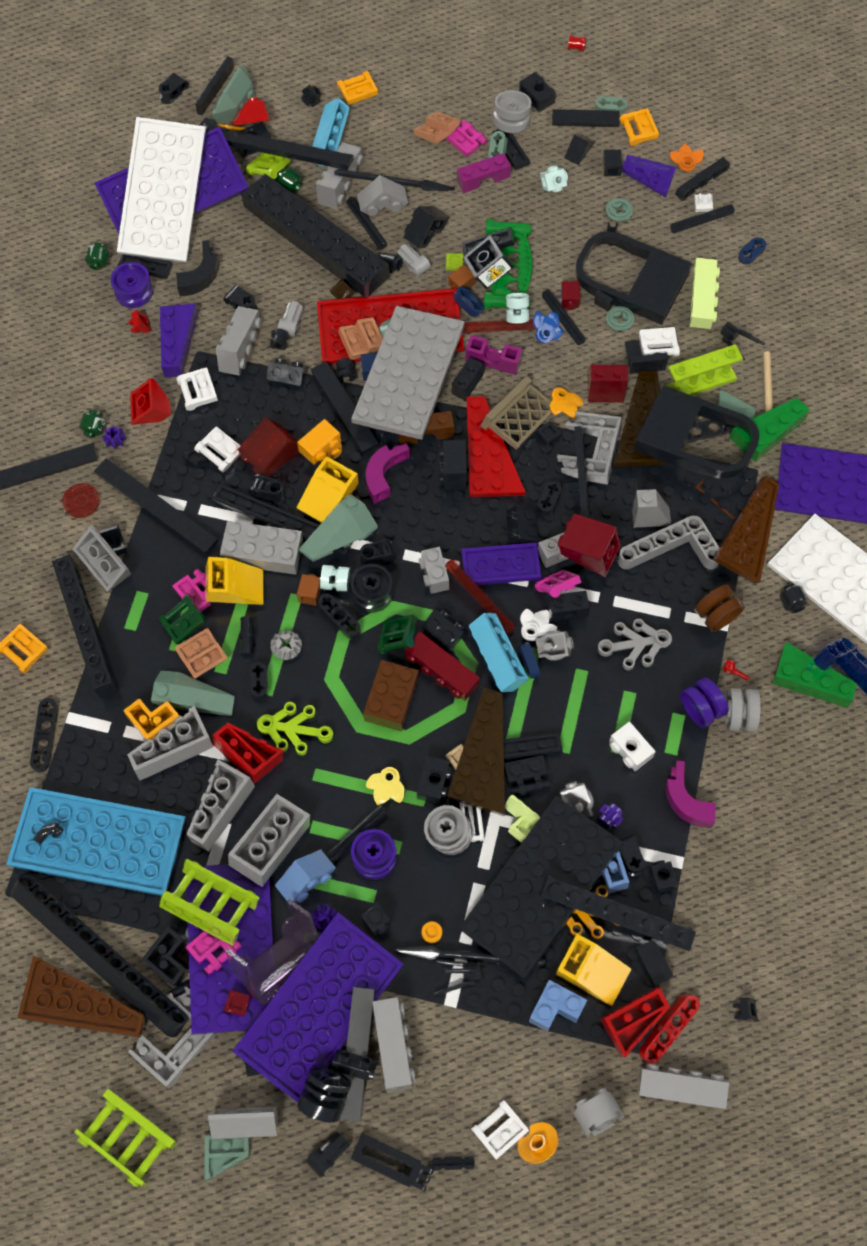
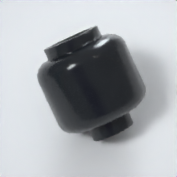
(793, 598)

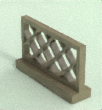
(517, 395)

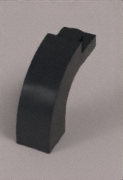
(201, 277)

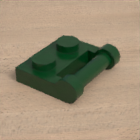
(186, 623)
(397, 628)

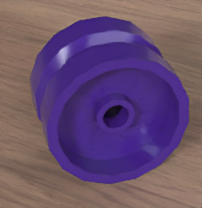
(131, 285)
(704, 702)
(372, 842)

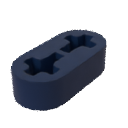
(754, 253)
(468, 302)
(529, 660)

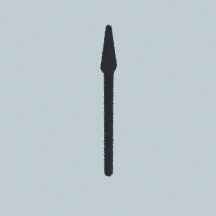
(425, 184)
(432, 952)

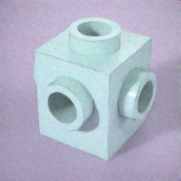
(554, 179)

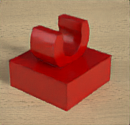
(140, 322)

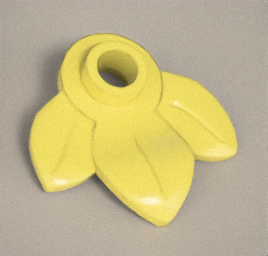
(385, 789)

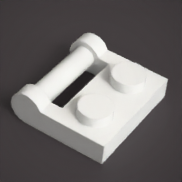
(659, 338)
(202, 385)
(221, 444)
(505, 1135)

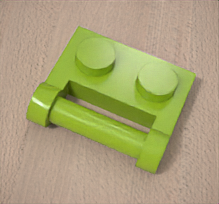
(271, 163)

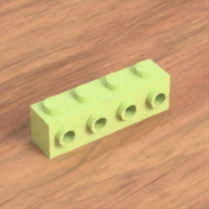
(703, 293)

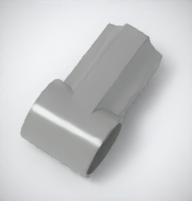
(414, 262)
(291, 318)

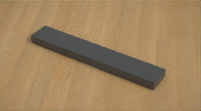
(358, 1044)

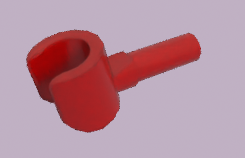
(730, 666)

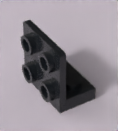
(639, 362)

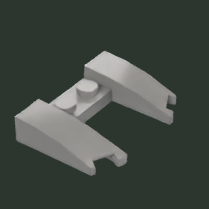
(608, 431)
(171, 1067)

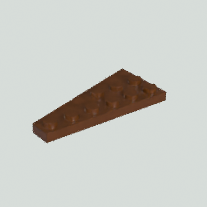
(748, 538)
(66, 1001)

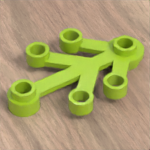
(292, 727)

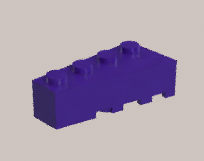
(176, 331)

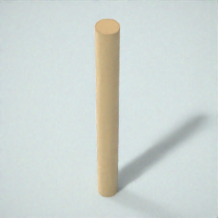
(767, 381)

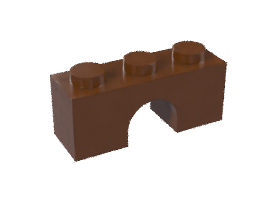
(440, 425)

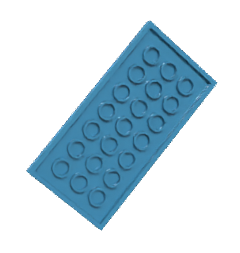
(99, 841)

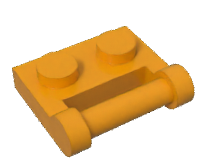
(357, 88)
(644, 125)
(27, 643)

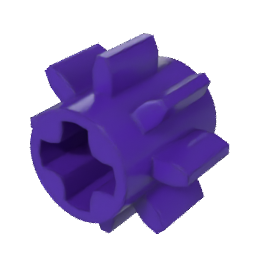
(114, 437)
(610, 816)
(322, 916)

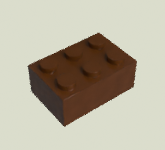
(391, 695)

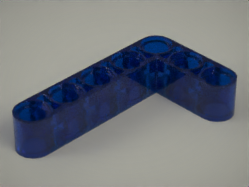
(848, 657)

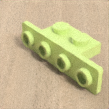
(525, 816)

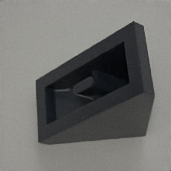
(578, 148)

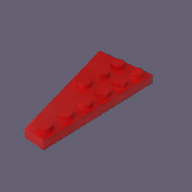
(489, 460)

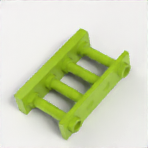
(705, 371)
(209, 921)
(145, 1129)

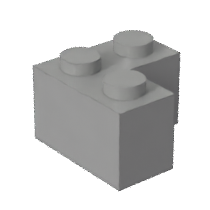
(382, 194)

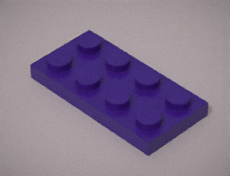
(502, 563)

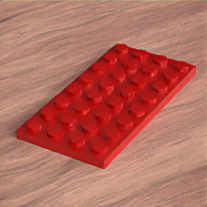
(347, 311)

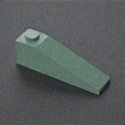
(344, 525)
(185, 692)

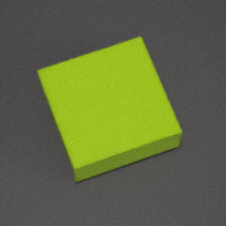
(454, 261)

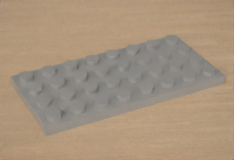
(408, 372)

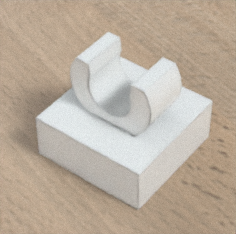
(703, 203)

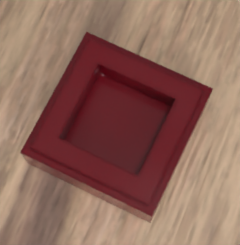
(237, 1003)

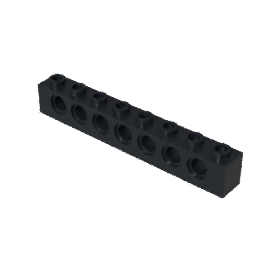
(85, 626)

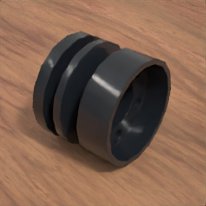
(324, 1094)

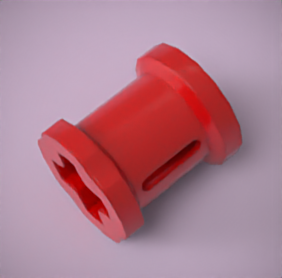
(576, 43)

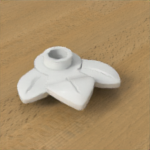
(536, 622)

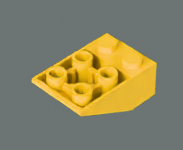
(327, 489)
(233, 582)
(593, 970)

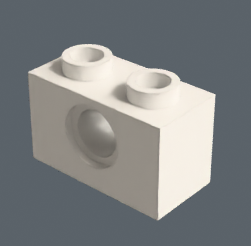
(630, 736)

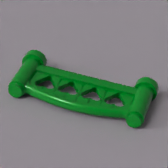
(498, 293)

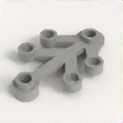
(636, 642)

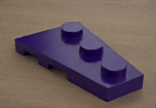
(649, 173)

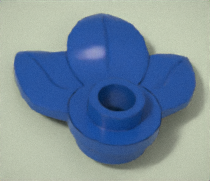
(548, 325)

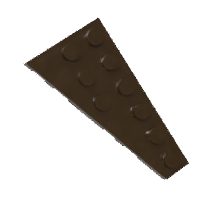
(642, 401)
(481, 764)

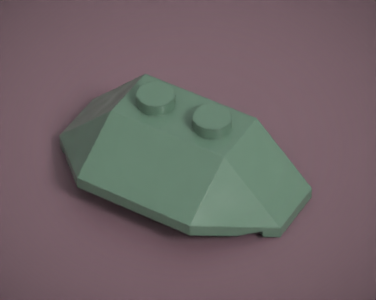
(233, 96)

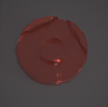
(81, 500)

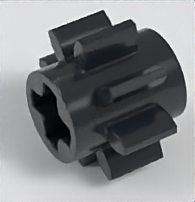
(311, 95)

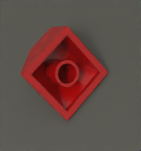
(250, 112)
(149, 403)

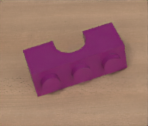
(471, 175)
(505, 360)

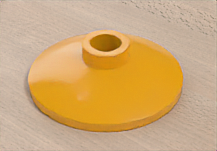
(540, 1134)

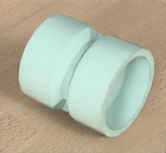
(517, 307)
(341, 581)

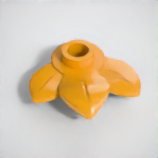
(567, 404)

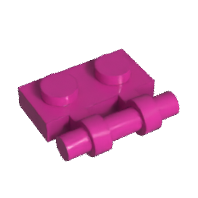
(463, 142)
(189, 586)
(205, 945)

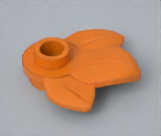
(685, 156)

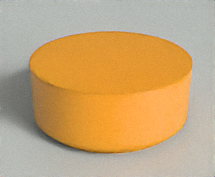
(431, 932)

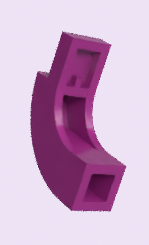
(377, 467)
(687, 808)

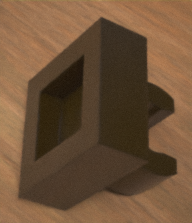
(342, 290)

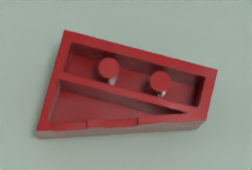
(247, 753)
(633, 1020)

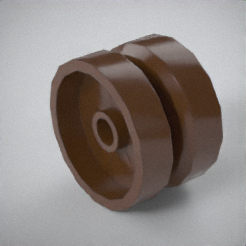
(719, 608)

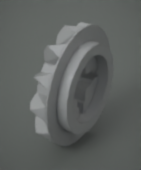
(286, 653)

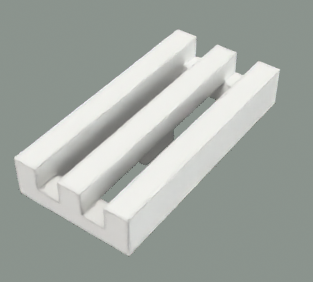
(479, 817)

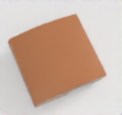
(437, 127)
(361, 338)
(200, 653)

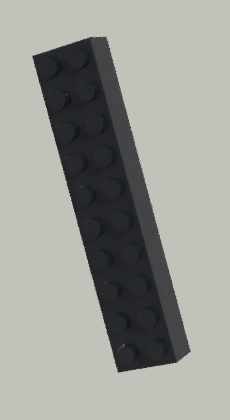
(316, 235)

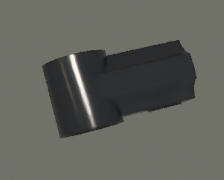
(324, 1157)

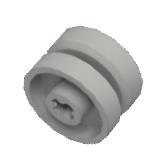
(512, 111)
(743, 710)
(444, 840)

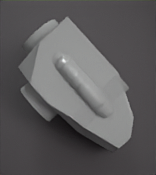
(554, 645)
(578, 797)

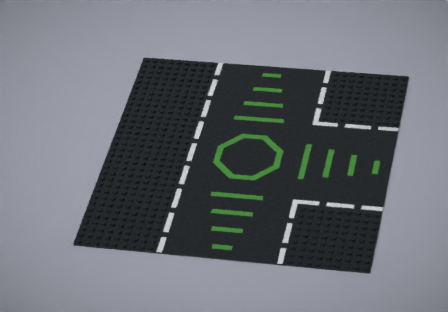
(577, 696)

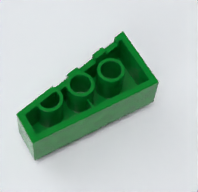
(772, 427)
(800, 673)

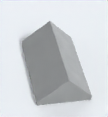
(101, 559)
(243, 1122)

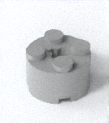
(597, 1113)

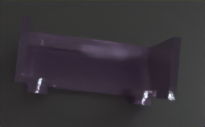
(273, 967)

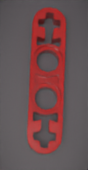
(671, 1030)

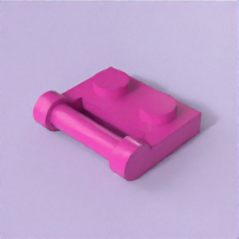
(560, 581)

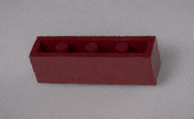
(443, 667)

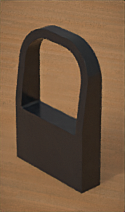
(656, 284)
(672, 424)

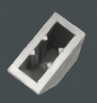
(650, 510)

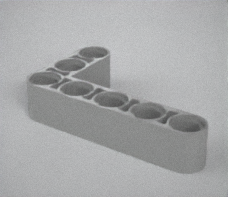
(671, 541)

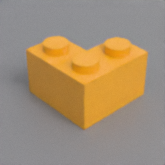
(321, 442)
(149, 722)

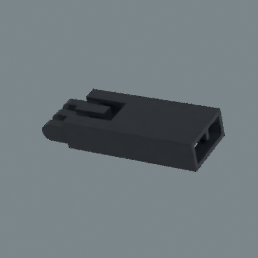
(415, 1173)

